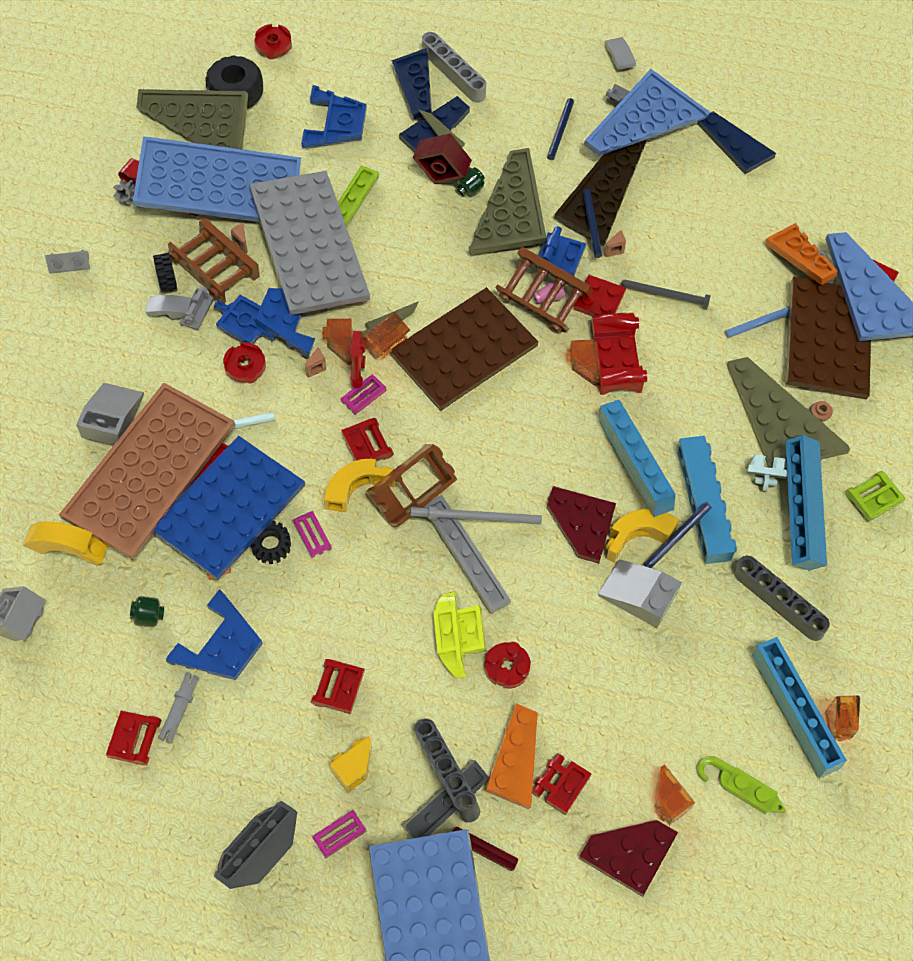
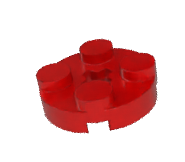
(273, 49)
(247, 373)
(502, 676)

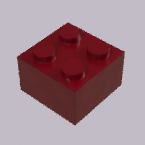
(442, 158)

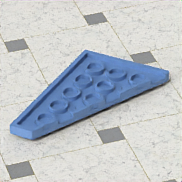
(645, 112)
(873, 299)

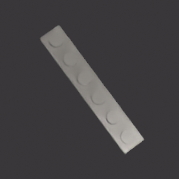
(470, 559)

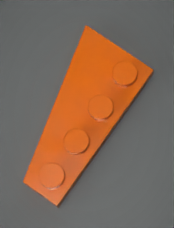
(798, 251)
(514, 763)

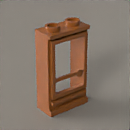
(388, 502)

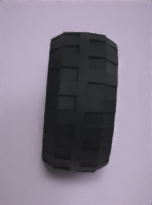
(236, 74)

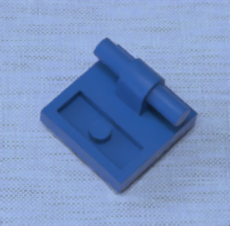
(562, 251)

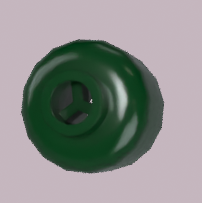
(471, 183)
(146, 611)

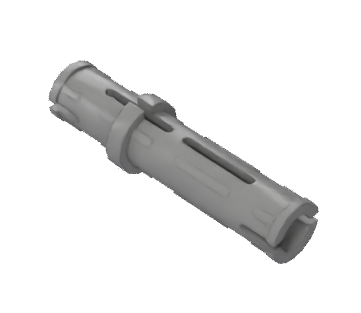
(178, 708)

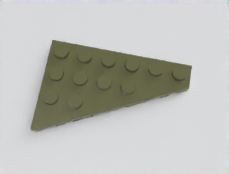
(199, 115)
(513, 209)
(777, 414)

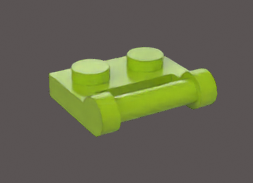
(878, 501)

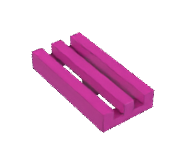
(368, 399)
(319, 549)
(321, 845)

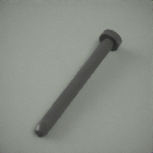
(667, 293)

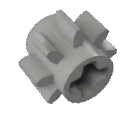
(120, 192)

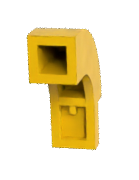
(350, 478)
(639, 524)
(62, 537)

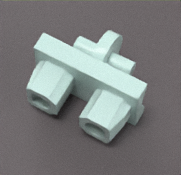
(777, 471)

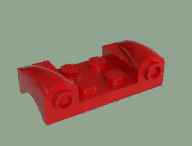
(618, 352)

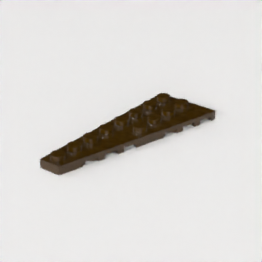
(608, 187)

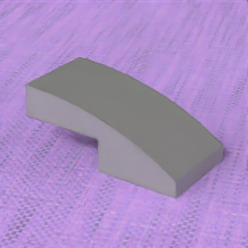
(621, 53)
(172, 305)

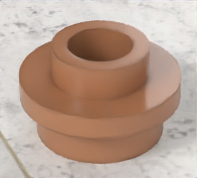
(822, 416)

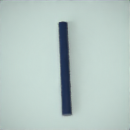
(560, 129)
(592, 223)
(677, 535)

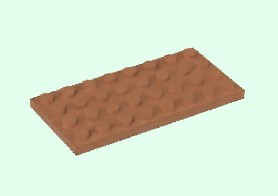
(147, 470)

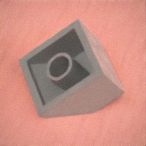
(18, 612)

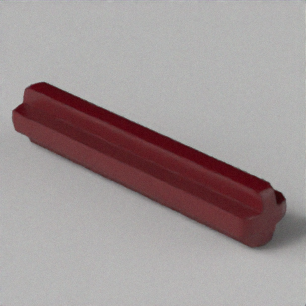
(492, 852)

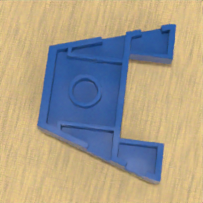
(343, 121)
(276, 320)
(227, 649)

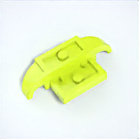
(457, 632)

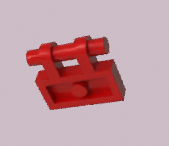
(567, 788)

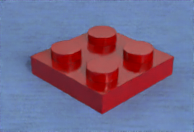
(604, 298)

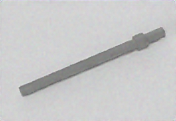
(433, 513)

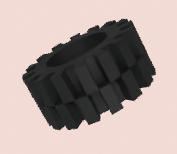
(165, 272)
(274, 553)

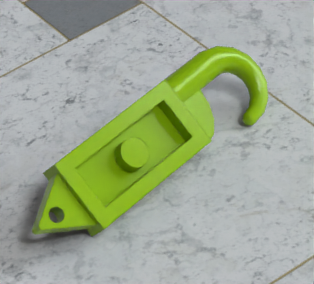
(743, 786)

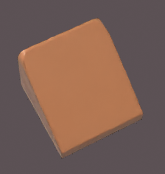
(238, 237)
(615, 245)
(315, 363)

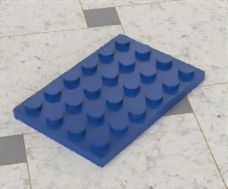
(228, 507)

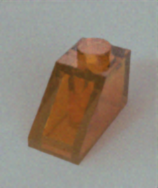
(339, 337)
(585, 360)
(843, 717)
(670, 797)

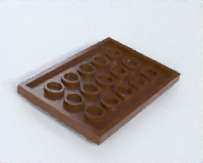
(824, 343)
(463, 348)

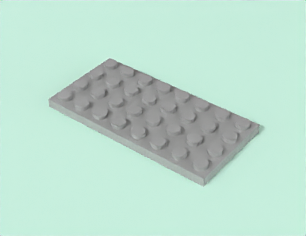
(309, 242)

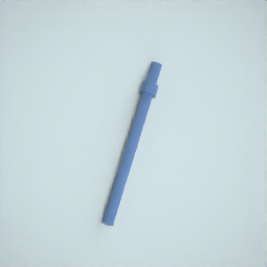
(757, 322)

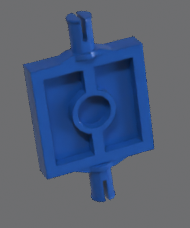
(239, 320)

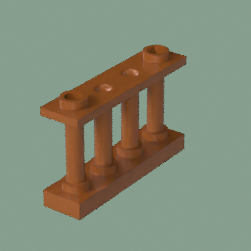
(223, 244)
(561, 277)

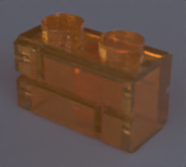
(385, 335)

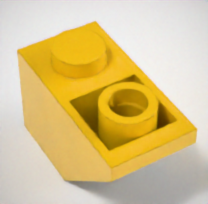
(353, 766)

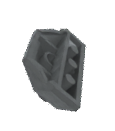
(258, 847)

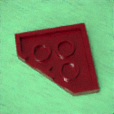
(582, 521)
(630, 853)

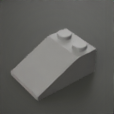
(640, 591)

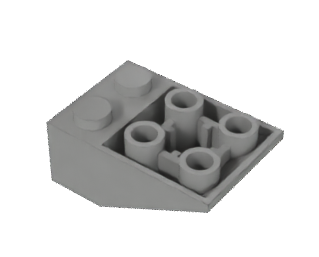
(109, 413)

